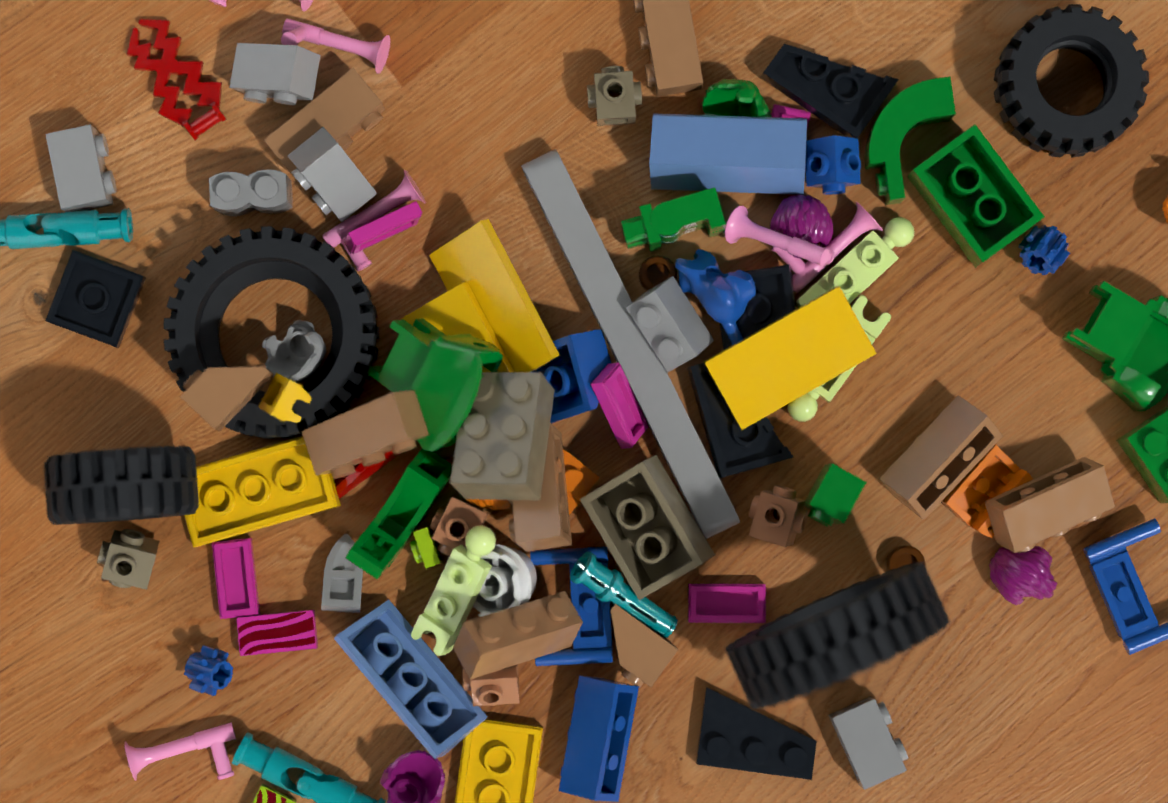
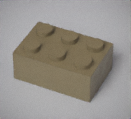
(504, 438)
(647, 527)

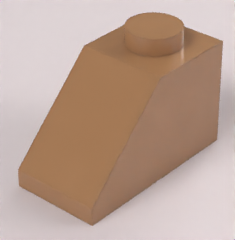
(223, 391)
(639, 648)

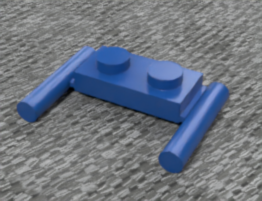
(1123, 589)
(594, 637)

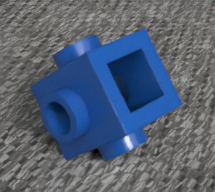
(832, 163)

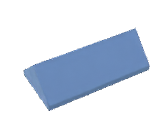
(728, 153)
(411, 679)

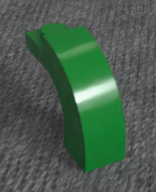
(917, 105)
(401, 513)

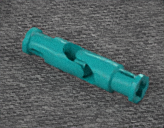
(65, 228)
(312, 785)

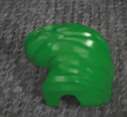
(734, 99)

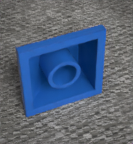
(573, 371)

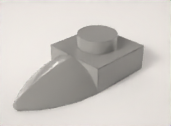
(341, 580)

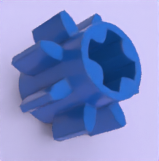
(208, 670)

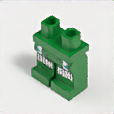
(674, 218)

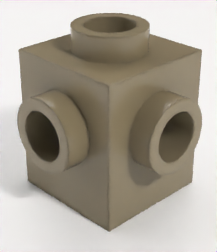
(614, 109)
(128, 559)

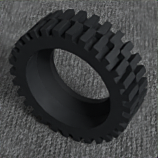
(263, 257)
(838, 636)

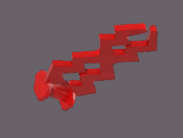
(168, 65)

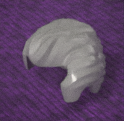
(297, 354)

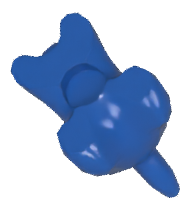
(719, 293)

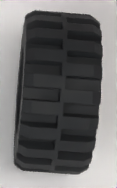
(1105, 46)
(121, 484)

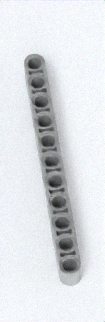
(641, 366)

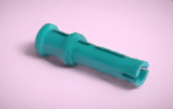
(610, 587)

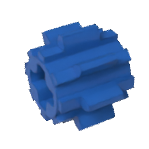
(1044, 250)

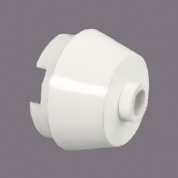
(508, 581)

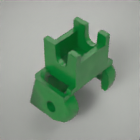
(1129, 343)
(442, 373)

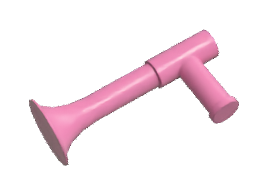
(375, 52)
(403, 193)
(741, 226)
(806, 272)
(213, 738)

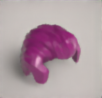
(803, 218)
(1022, 574)
(414, 779)

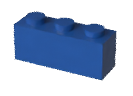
(598, 739)

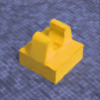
(281, 397)

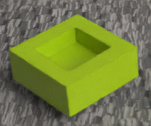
(425, 548)

